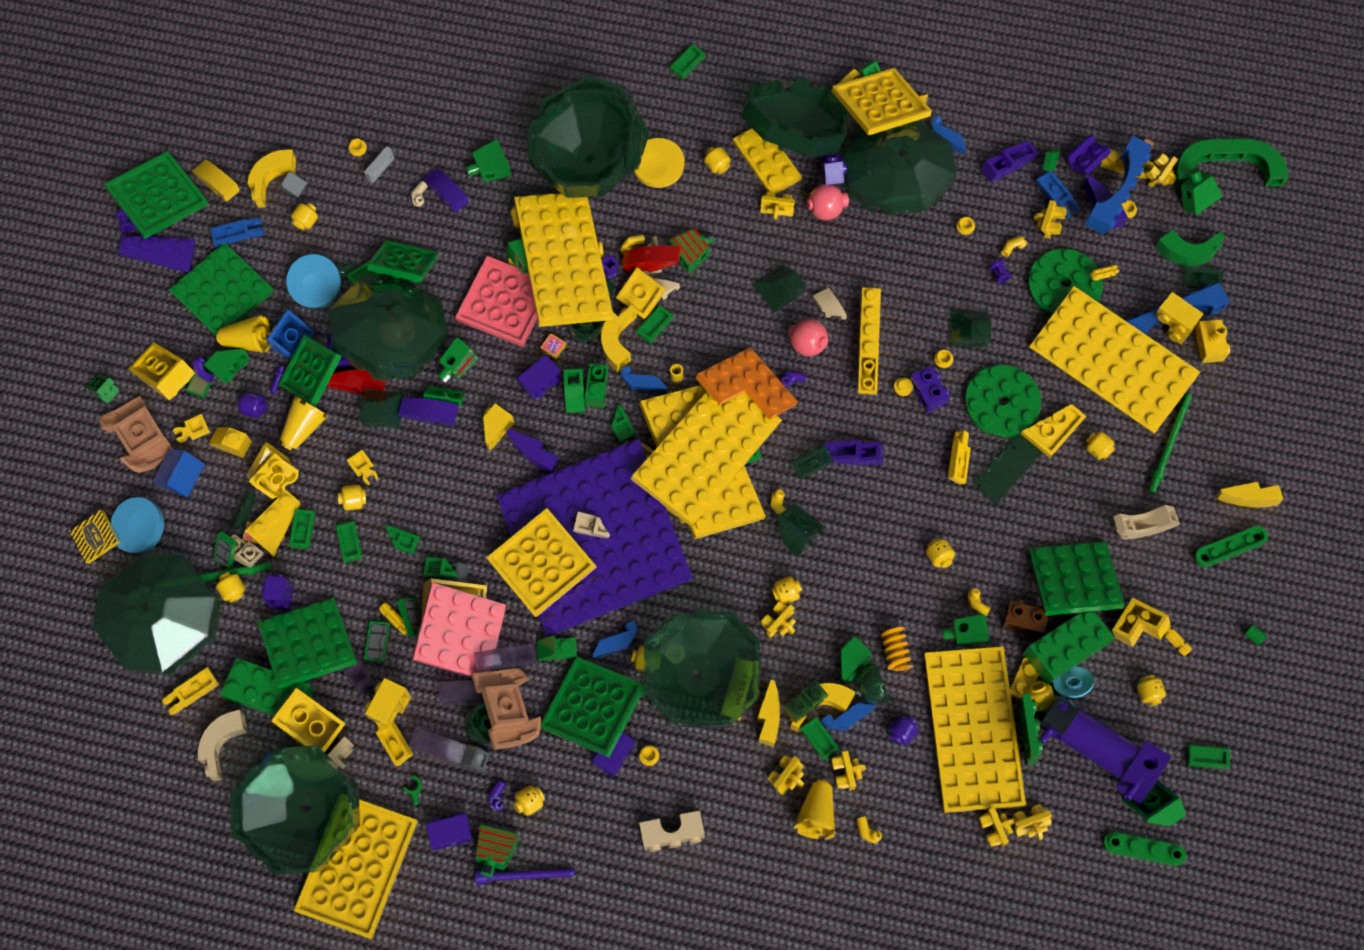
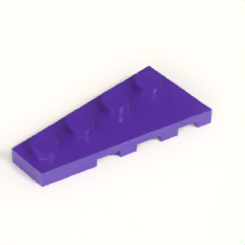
(167, 252)

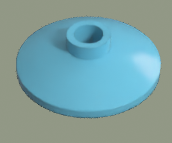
(1074, 683)

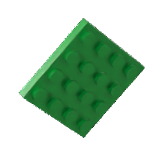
(156, 194)
(221, 289)
(1076, 578)
(306, 643)
(592, 707)

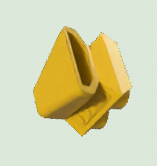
(272, 471)

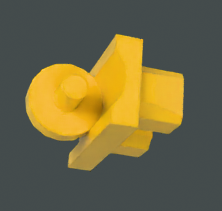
(1164, 173)
(777, 206)
(1047, 219)
(784, 613)
(790, 776)
(847, 780)
(1033, 825)
(999, 836)

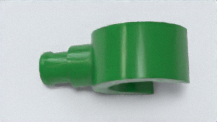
(415, 794)

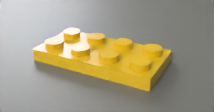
(767, 162)

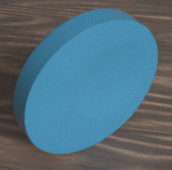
(313, 281)
(138, 525)

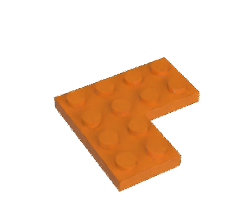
(751, 375)

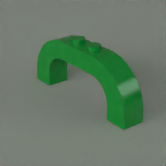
(1234, 149)

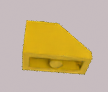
(496, 424)
(231, 441)

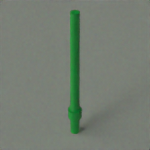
(1158, 474)
(240, 571)

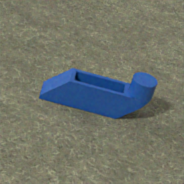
(956, 139)
(642, 382)
(616, 642)
(848, 718)

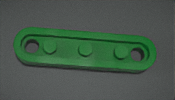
(1231, 546)
(1144, 849)

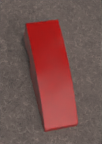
(651, 258)
(355, 381)

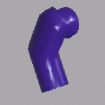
(200, 371)
(791, 377)
(495, 796)

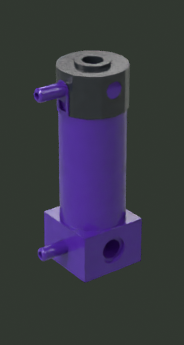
(1133, 765)

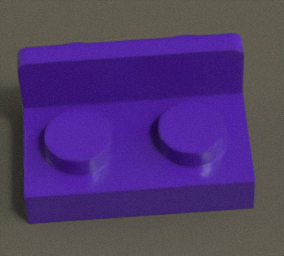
(1087, 155)

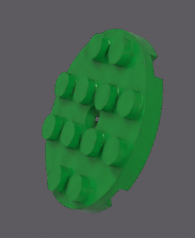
(1061, 265)
(1004, 382)

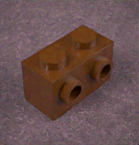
(1025, 618)

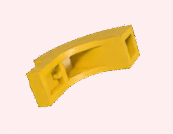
(268, 168)
(613, 351)
(839, 698)

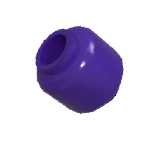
(252, 405)
(903, 730)

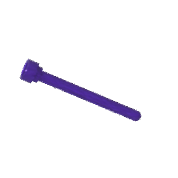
(530, 874)

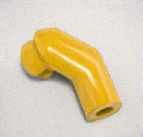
(777, 501)
(975, 602)

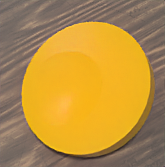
(661, 163)

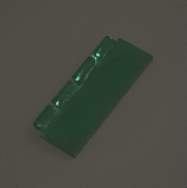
(1006, 473)

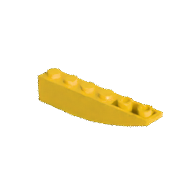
(869, 340)

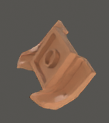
(138, 435)
(506, 707)

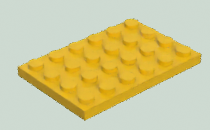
(361, 874)

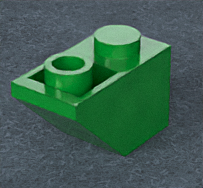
(226, 364)
(596, 386)
(574, 390)
(852, 658)

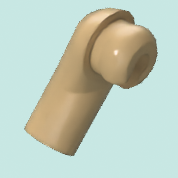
(416, 194)

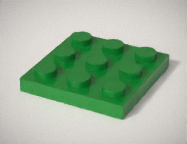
(403, 261)
(309, 370)
(1029, 729)

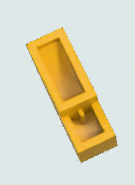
(216, 180)
(1251, 495)
(770, 715)

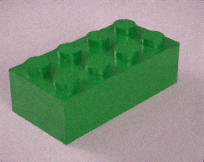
(1068, 646)
(257, 688)

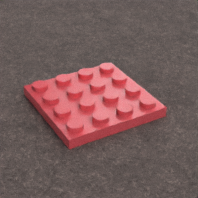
(500, 303)
(455, 628)

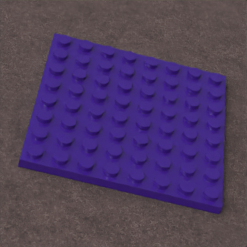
(642, 547)

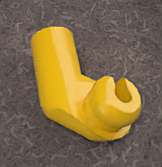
(631, 241)
(1011, 243)
(867, 833)

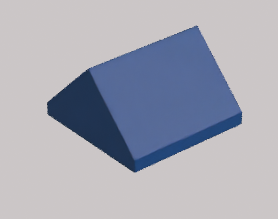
(288, 334)
(178, 472)

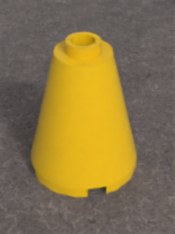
(246, 335)
(300, 423)
(817, 812)

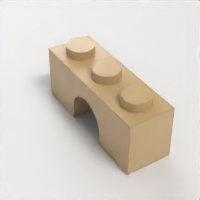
(655, 837)

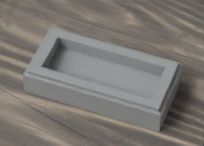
(379, 165)

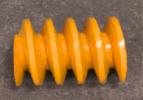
(895, 650)

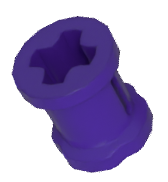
(125, 224)
(610, 261)
(1000, 271)

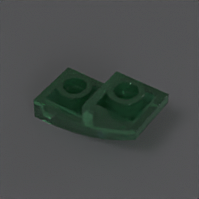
(805, 702)

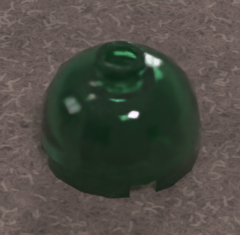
(585, 331)
(872, 685)
(477, 724)

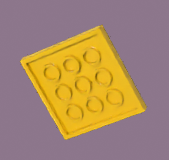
(881, 101)
(541, 562)

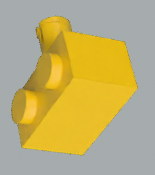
(1212, 341)

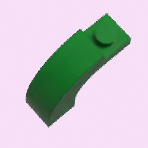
(1187, 254)

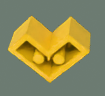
(1179, 316)
(1140, 618)
(387, 702)

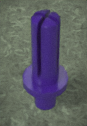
(278, 375)

